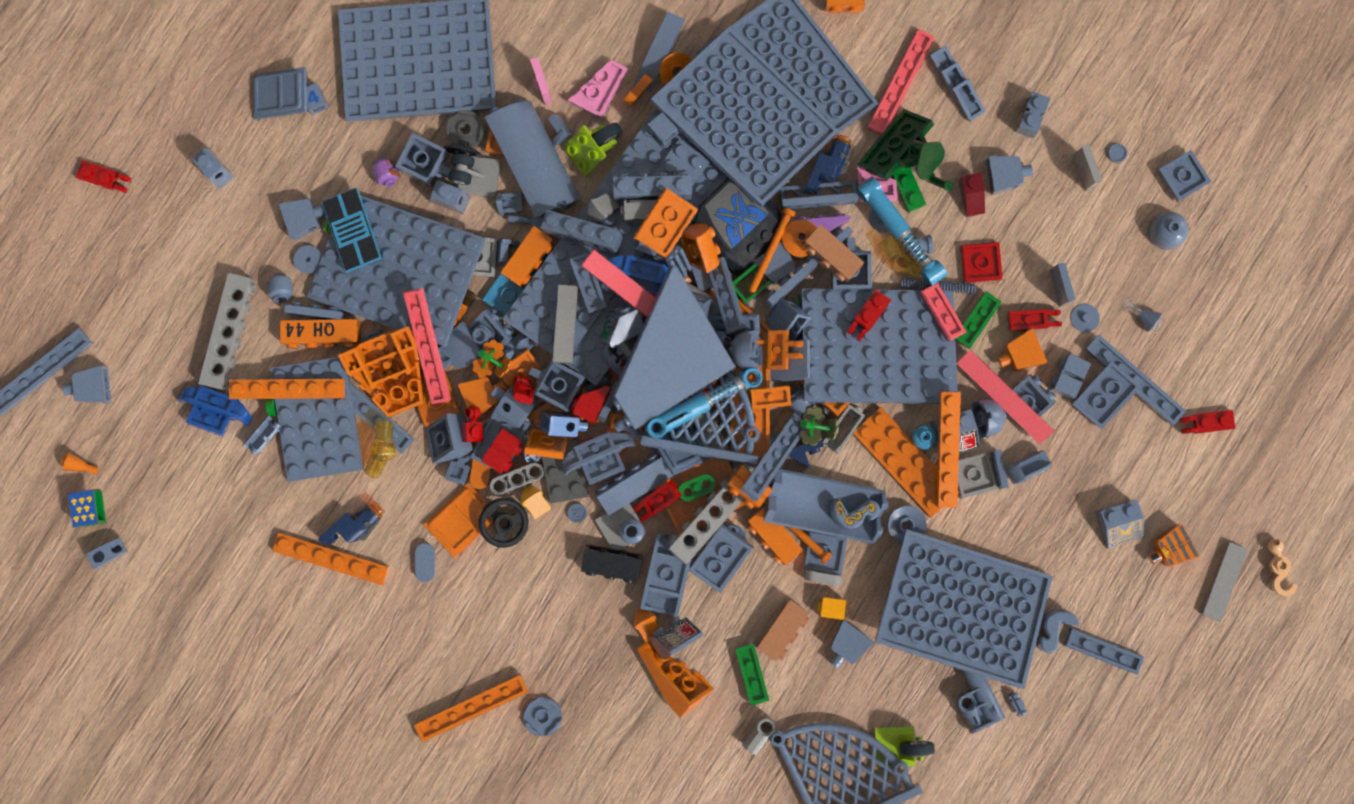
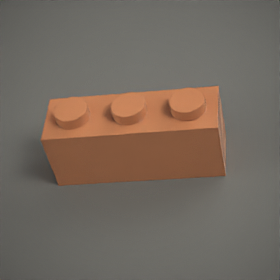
(833, 254)
(783, 630)

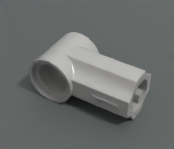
(758, 736)

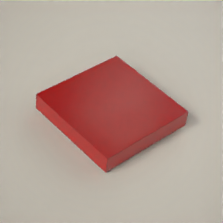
(981, 262)

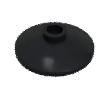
(462, 148)

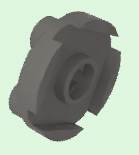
(459, 121)

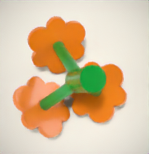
(493, 352)

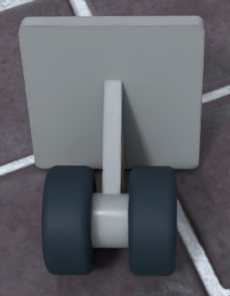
(475, 174)

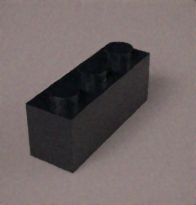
(611, 563)

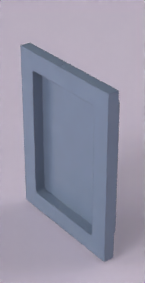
(280, 93)
(679, 461)

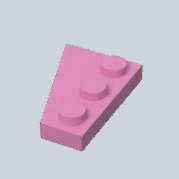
(600, 90)

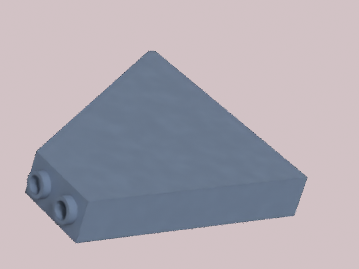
(671, 355)

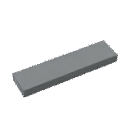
(565, 324)
(1224, 581)

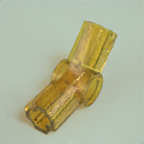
(893, 252)
(381, 449)

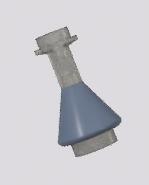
(1149, 319)

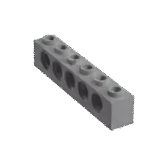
(223, 321)
(686, 553)

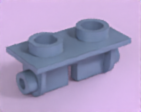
(262, 435)

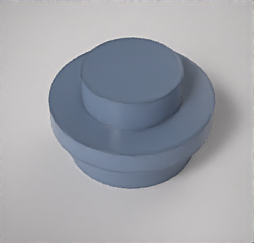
(481, 334)

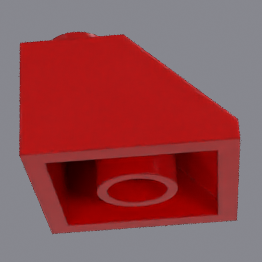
(591, 404)

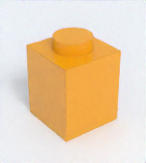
(831, 608)

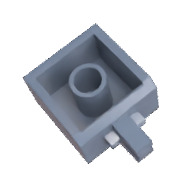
(423, 161)
(863, 278)
(558, 385)

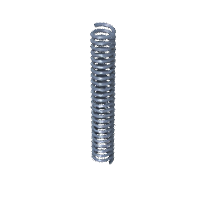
(941, 283)

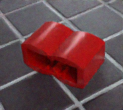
(502, 451)

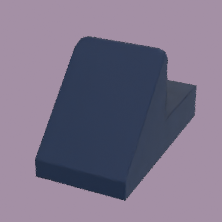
(799, 453)

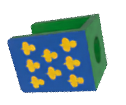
(756, 294)
(87, 508)

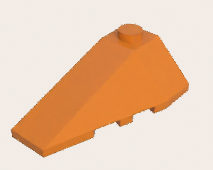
(677, 683)

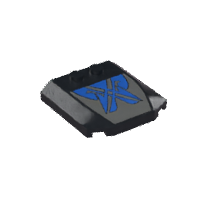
(739, 224)

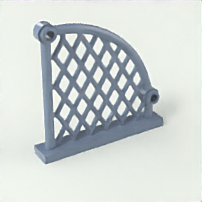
(719, 453)
(900, 796)

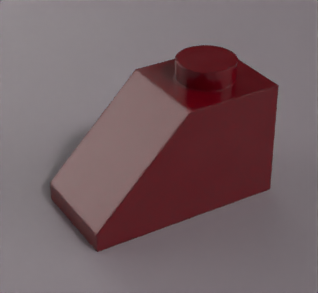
(972, 194)

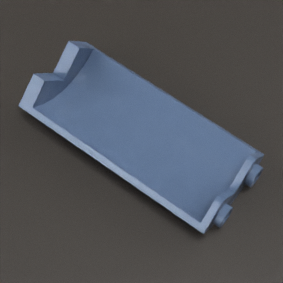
(532, 157)
(805, 504)

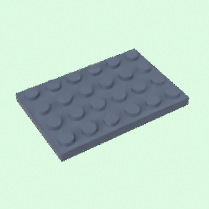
(318, 433)

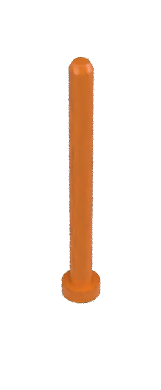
(787, 214)
(811, 544)

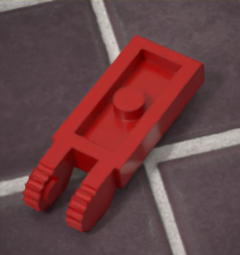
(101, 176)
(870, 313)
(1032, 319)
(1210, 422)
(658, 500)

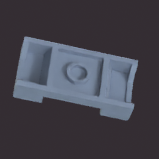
(665, 579)

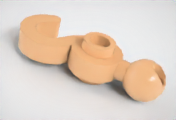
(1280, 566)

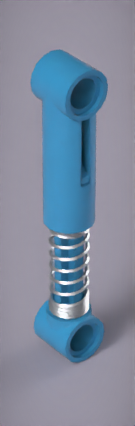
(872, 193)
(701, 403)

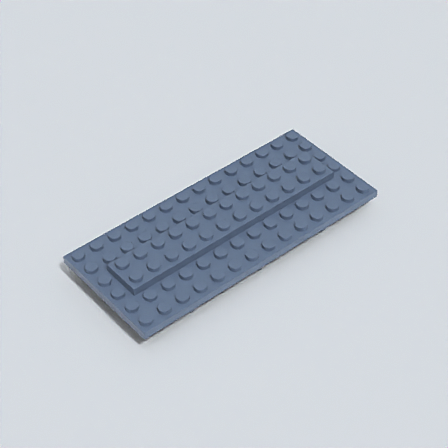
(537, 305)

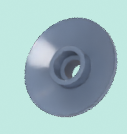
(906, 513)

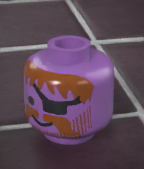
(385, 172)

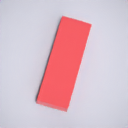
(942, 312)

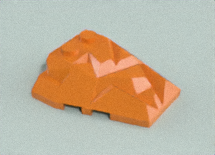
(387, 370)

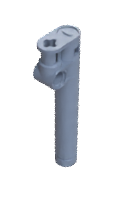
(983, 703)

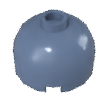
(1168, 230)
(746, 350)
(988, 417)

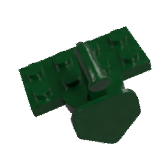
(906, 147)

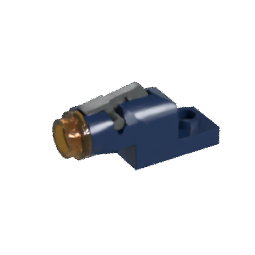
(831, 165)
(356, 527)

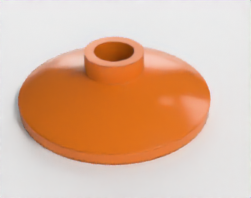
(669, 63)
(790, 237)

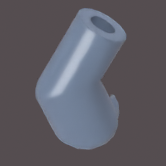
(621, 425)

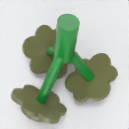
(813, 423)

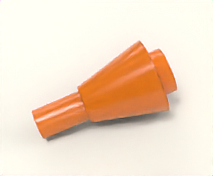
(73, 463)

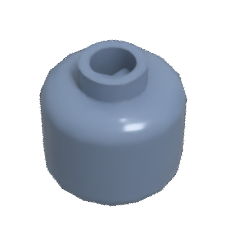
(279, 288)
(797, 402)
(624, 531)

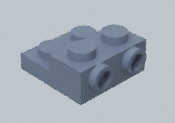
(499, 331)
(1034, 394)

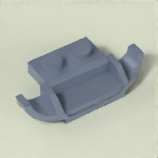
(598, 456)

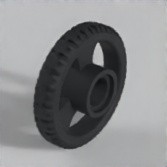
(499, 539)

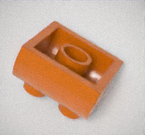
(699, 247)

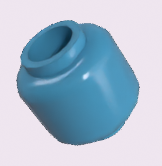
(918, 437)

